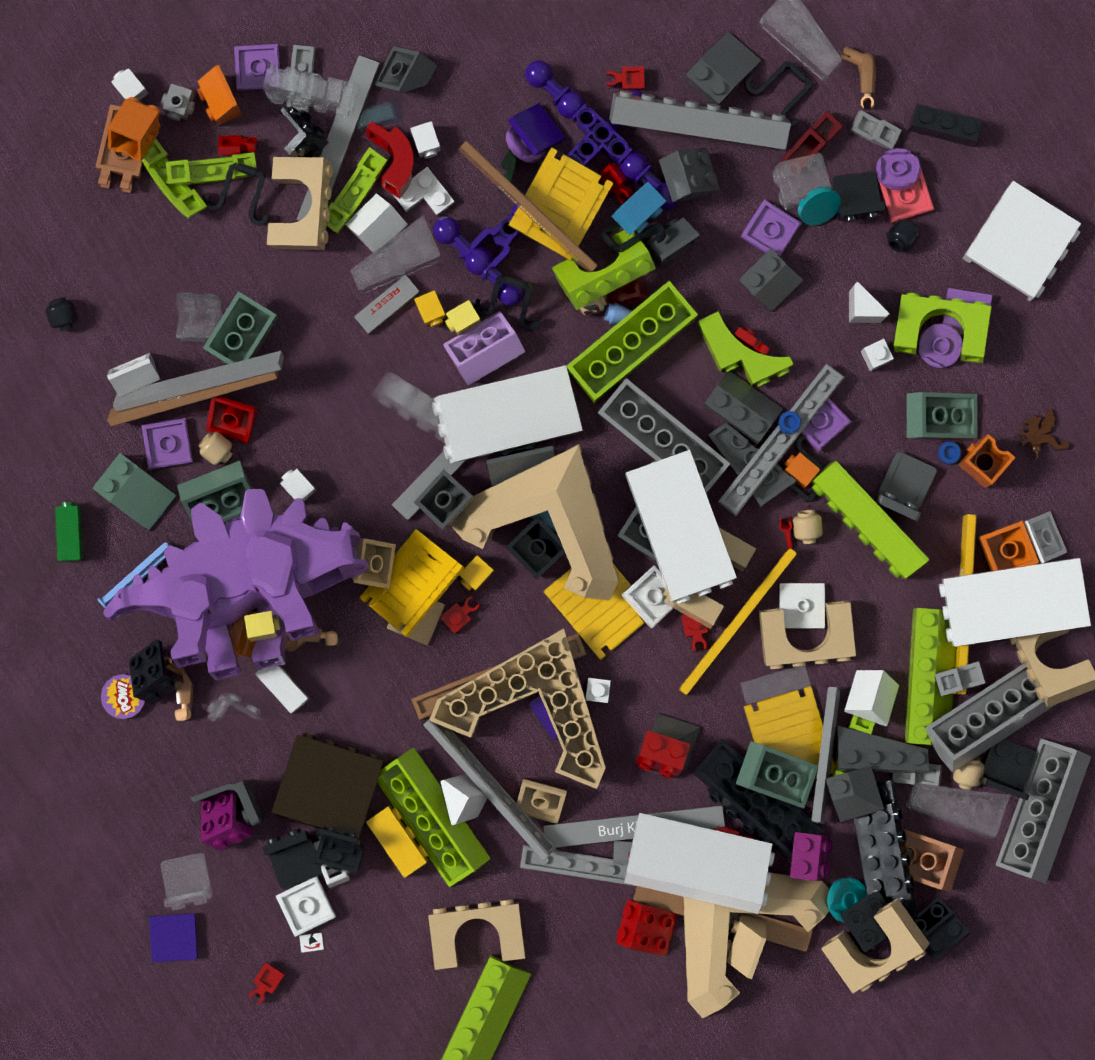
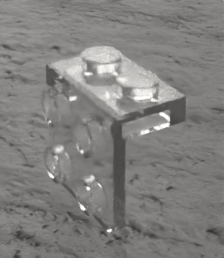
(799, 177)
(197, 316)
(218, 707)
(186, 881)

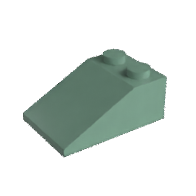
(941, 415)
(134, 491)
(777, 774)

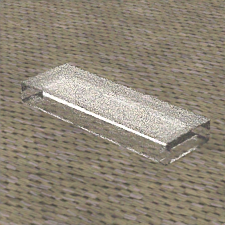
(775, 684)

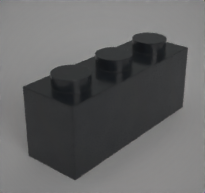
(945, 125)

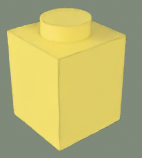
(462, 318)
(261, 626)

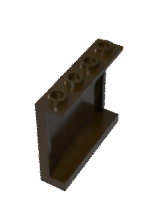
(327, 785)

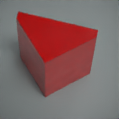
(231, 418)

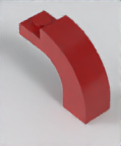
(400, 173)

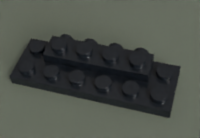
(761, 814)
(884, 851)

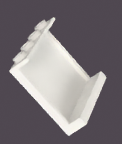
(1023, 240)

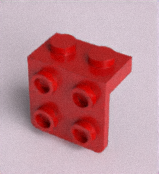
(662, 754)
(646, 928)

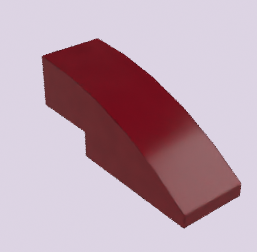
(816, 137)

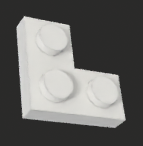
(426, 187)

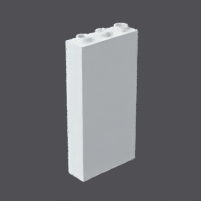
(507, 414)
(681, 527)
(1015, 602)
(699, 863)

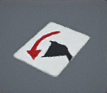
(311, 942)

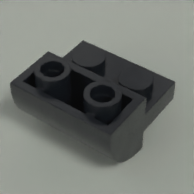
(940, 928)

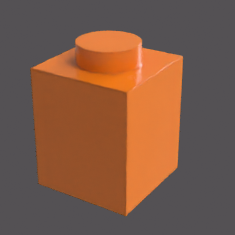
(801, 469)

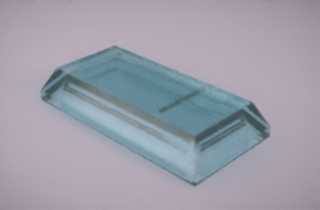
(380, 114)

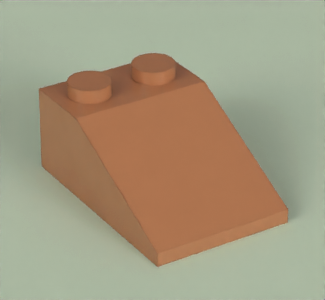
(932, 861)

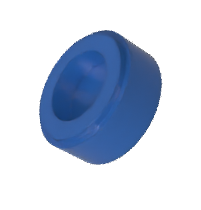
(789, 422)
(949, 453)

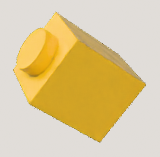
(430, 309)
(475, 574)

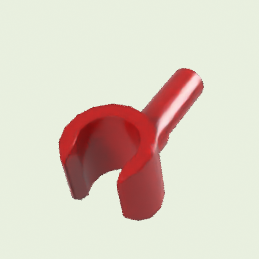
(786, 528)

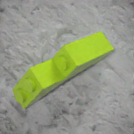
(729, 352)

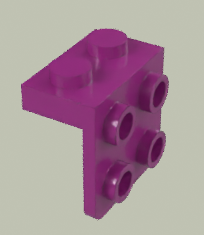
(219, 821)
(811, 856)

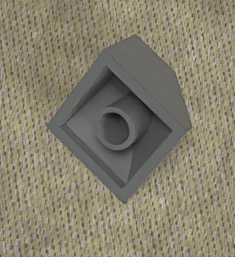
(404, 71)
(677, 730)
(855, 793)

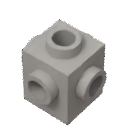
(181, 96)

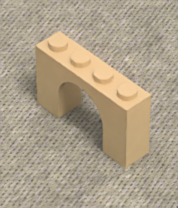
(310, 231)
(702, 607)
(837, 644)
(1053, 684)
(446, 923)
(858, 969)

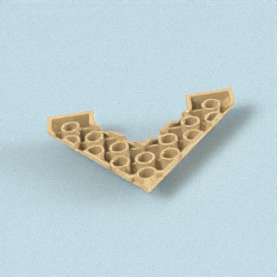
(563, 490)
(541, 669)
(707, 936)

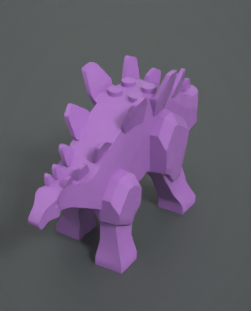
(240, 567)

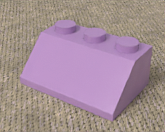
(484, 348)

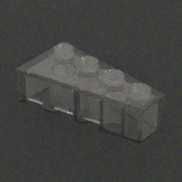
(400, 256)
(408, 401)

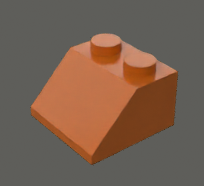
(218, 96)
(1008, 547)

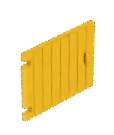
(567, 196)
(414, 584)
(595, 619)
(789, 725)

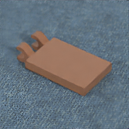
(116, 162)

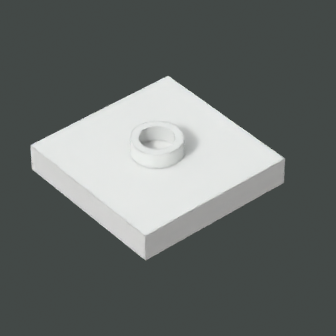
(647, 597)
(803, 604)
(305, 906)

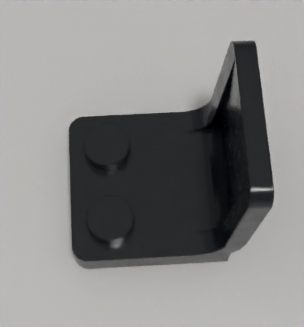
(1008, 767)

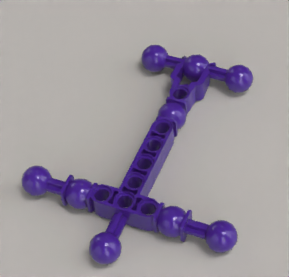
(572, 106)

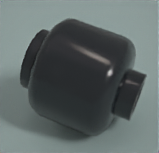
(903, 235)
(61, 314)

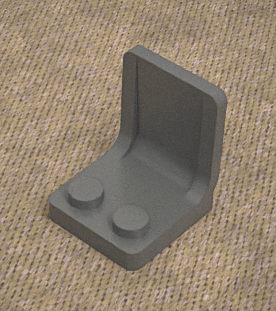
(905, 485)
(251, 808)

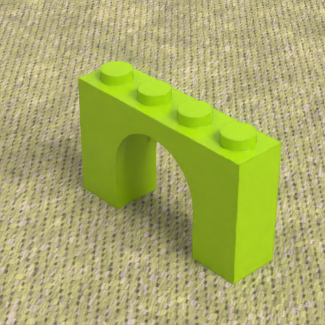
(588, 286)
(917, 310)

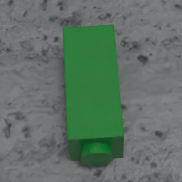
(69, 532)

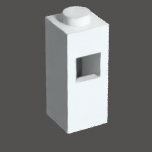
(283, 687)

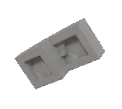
(875, 130)
(960, 678)
(933, 777)

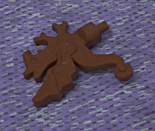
(1037, 436)

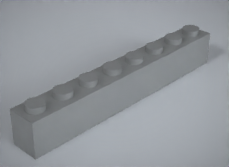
(699, 120)

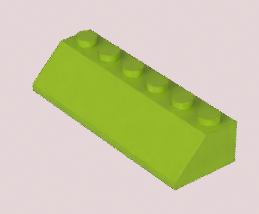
(632, 341)
(869, 520)
(928, 656)
(423, 807)
(487, 1011)

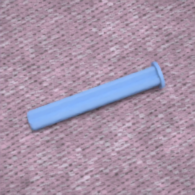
(154, 559)

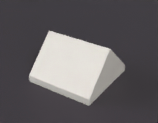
(376, 223)
(864, 307)
(133, 375)
(1045, 537)
(872, 696)
(462, 798)

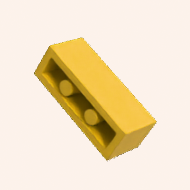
(398, 840)

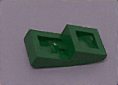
(509, 165)

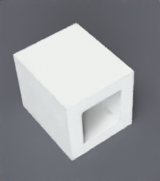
(128, 85)
(425, 140)
(877, 355)
(297, 485)
(597, 690)

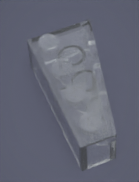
(800, 34)
(310, 91)
(963, 808)

